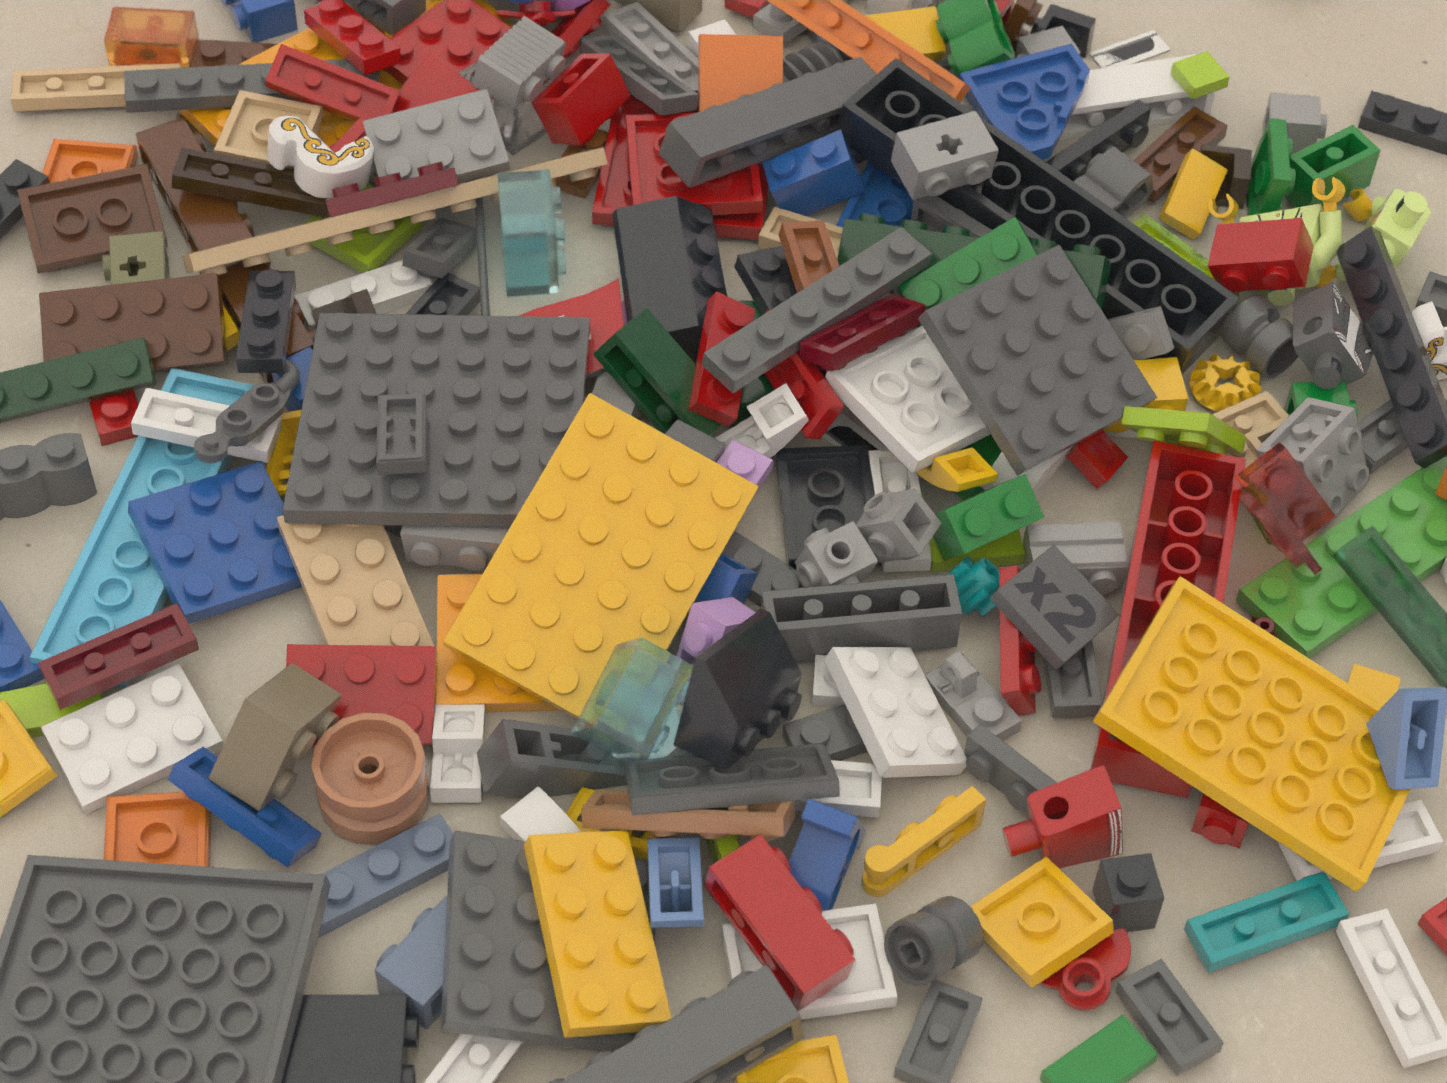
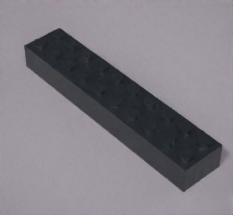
(1048, 208)

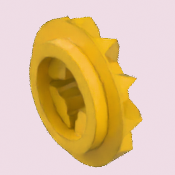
(1206, 376)

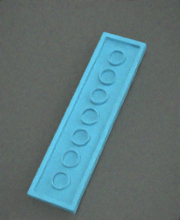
(114, 573)

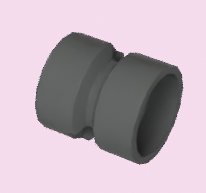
(1261, 333)
(933, 940)

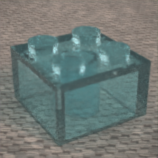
(531, 232)
(634, 700)

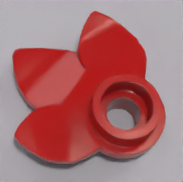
(536, 11)
(1095, 966)

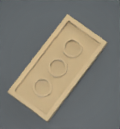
(354, 584)

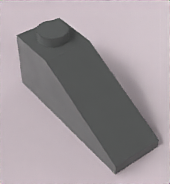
(532, 755)

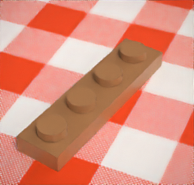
(612, 812)

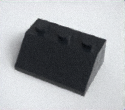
(739, 692)

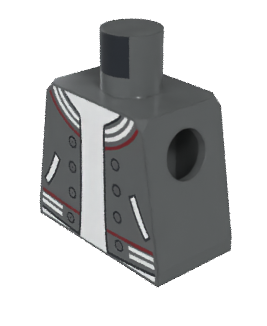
(1330, 338)

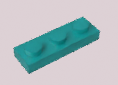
(1266, 921)

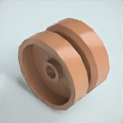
(370, 777)

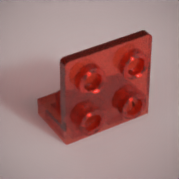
(1284, 504)

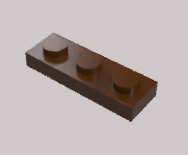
(1167, 152)

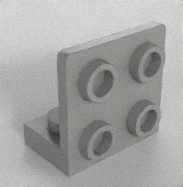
(1327, 448)

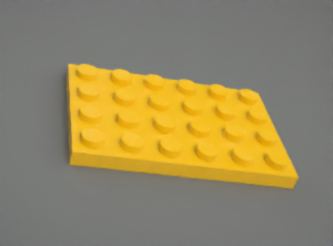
(599, 556)
(1257, 732)

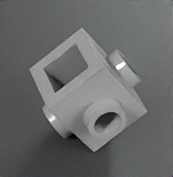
(897, 525)
(835, 557)

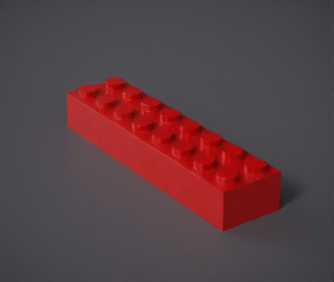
(1182, 532)

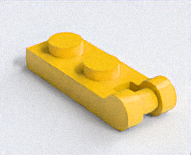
(922, 843)

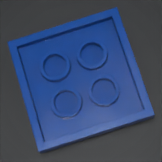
(217, 541)

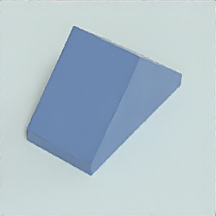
(1410, 737)
(675, 882)

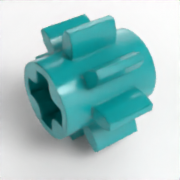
(976, 585)

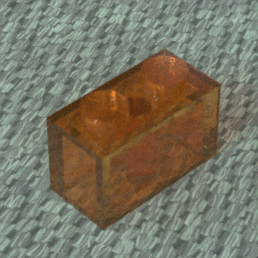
(150, 36)

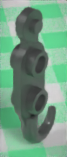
(248, 416)

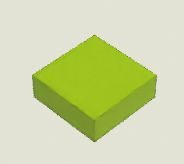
(1199, 75)

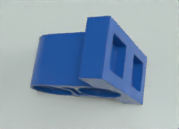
(825, 850)

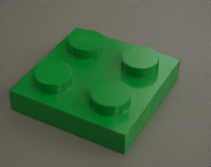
(1271, 170)

